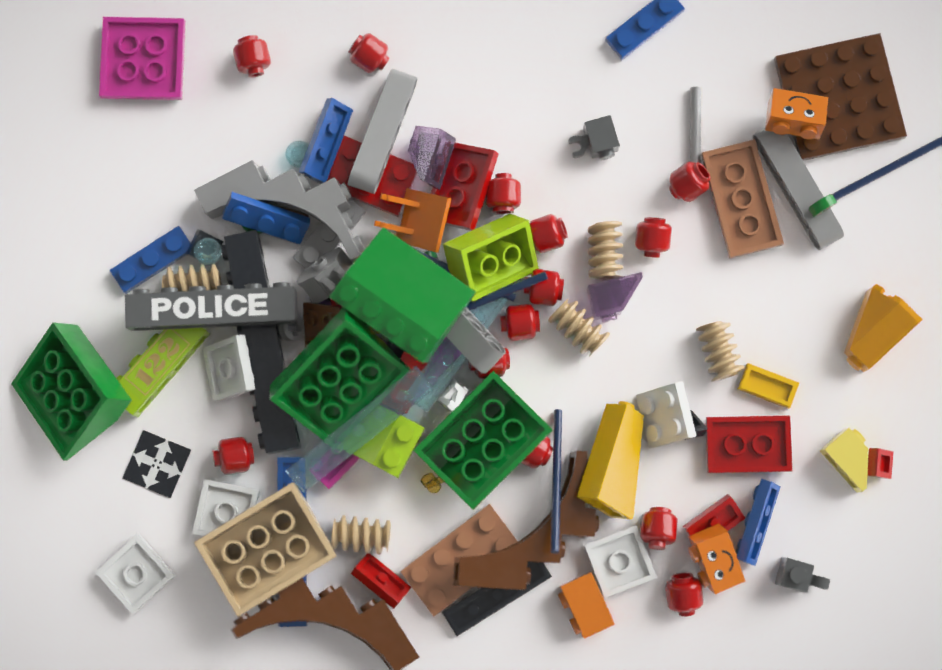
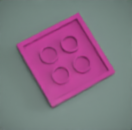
(142, 58)

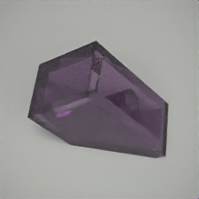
(430, 153)
(611, 296)

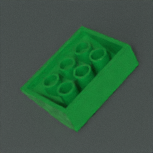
(403, 295)
(336, 375)
(70, 389)
(483, 440)

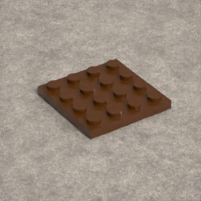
(859, 92)

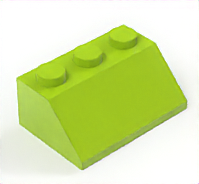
(492, 255)

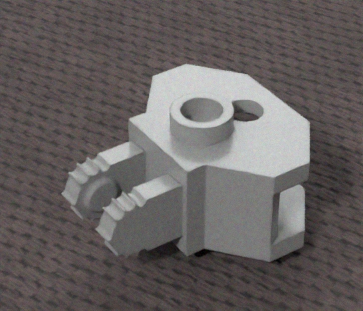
(324, 275)

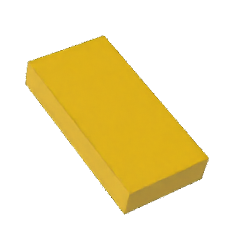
(768, 386)

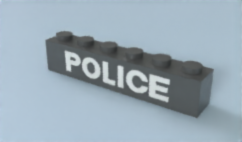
(211, 307)

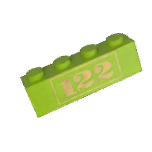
(158, 365)

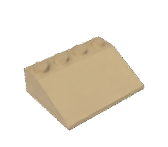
(265, 549)

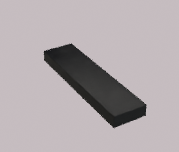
(489, 600)

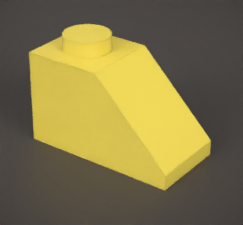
(849, 457)

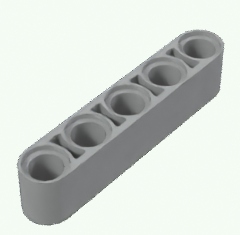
(382, 131)
(798, 187)
(475, 342)

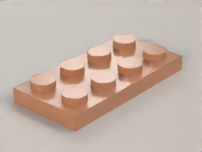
(742, 199)
(433, 571)

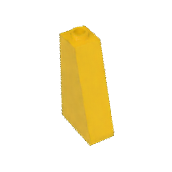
(614, 462)

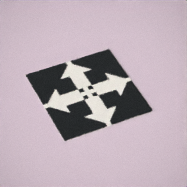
(156, 464)

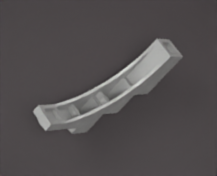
(287, 190)

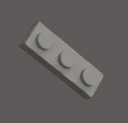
(325, 239)

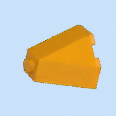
(878, 328)

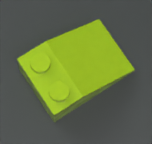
(392, 446)

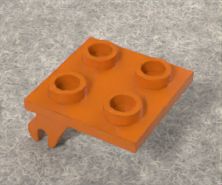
(421, 219)

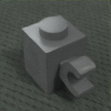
(598, 137)
(799, 576)

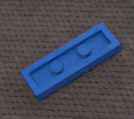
(643, 26)
(326, 140)
(265, 218)
(151, 260)
(757, 522)

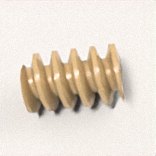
(604, 250)
(183, 280)
(578, 327)
(720, 350)
(361, 535)

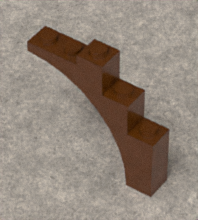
(509, 566)
(373, 626)

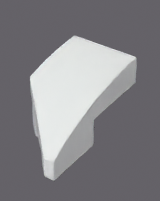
(452, 395)

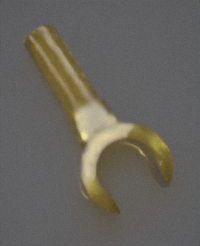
(431, 482)

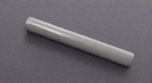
(695, 124)

